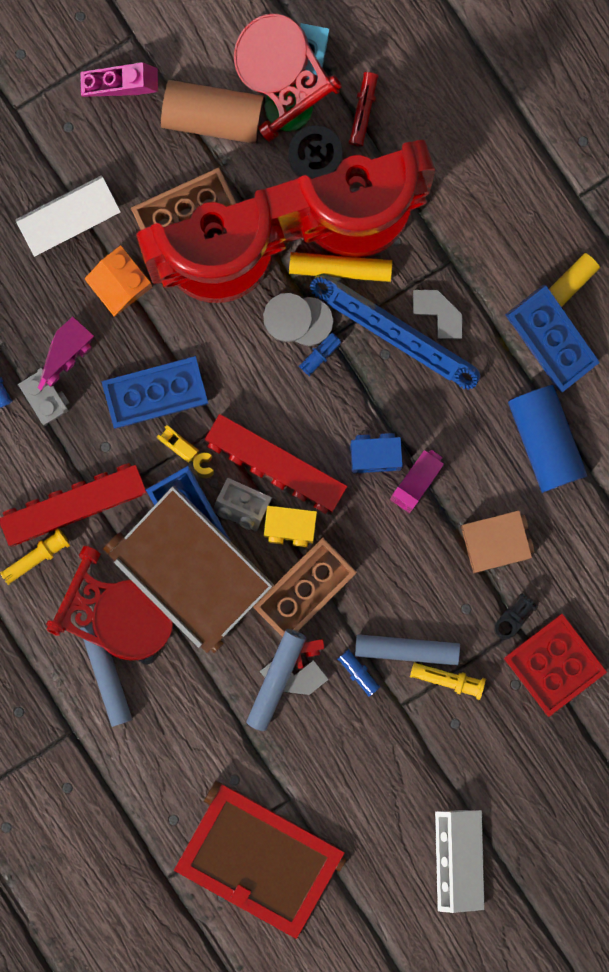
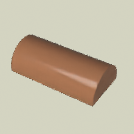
(211, 111)
(183, 200)
(305, 588)

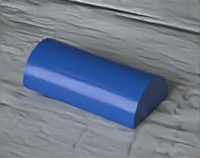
(547, 438)
(188, 485)

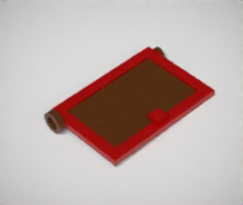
(259, 860)

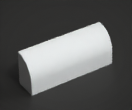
(67, 215)
(459, 861)

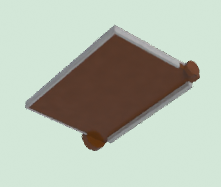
(189, 570)

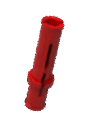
(369, 81)

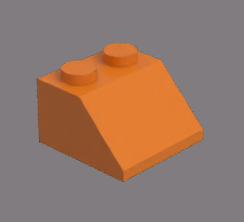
(118, 281)

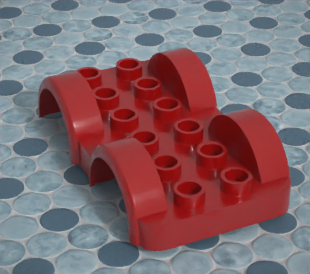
(305, 208)

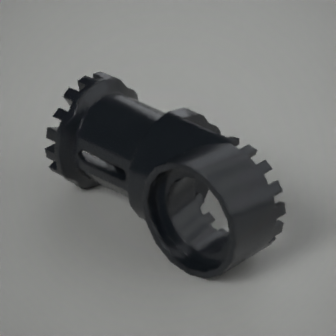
(514, 618)

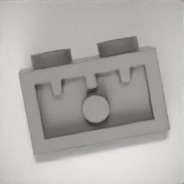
(46, 403)
(241, 504)

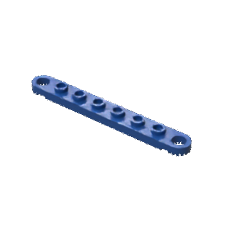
(395, 331)

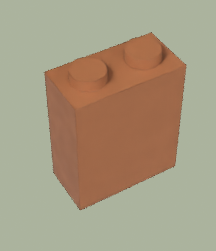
(497, 541)

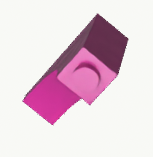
(417, 480)

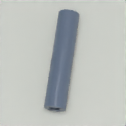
(407, 649)
(276, 679)
(108, 682)

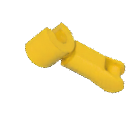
(187, 452)

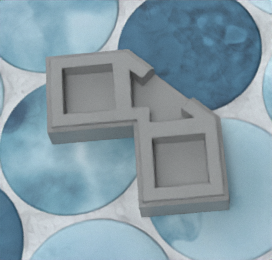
(434, 303)
(304, 681)

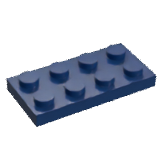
(552, 338)
(154, 392)

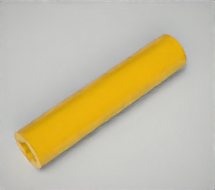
(340, 266)
(574, 278)

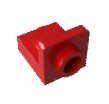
(310, 649)

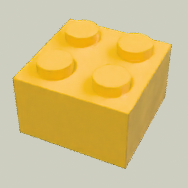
(290, 526)

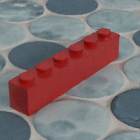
(275, 463)
(72, 505)

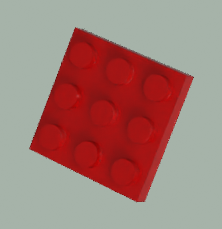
(555, 665)

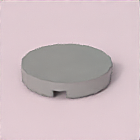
(287, 317)
(320, 325)

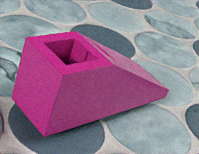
(120, 80)
(66, 346)

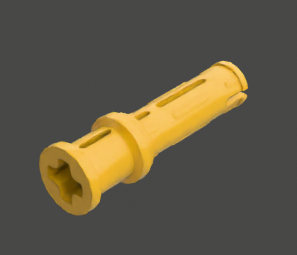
(44, 550)
(460, 682)

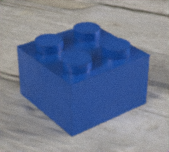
(376, 454)

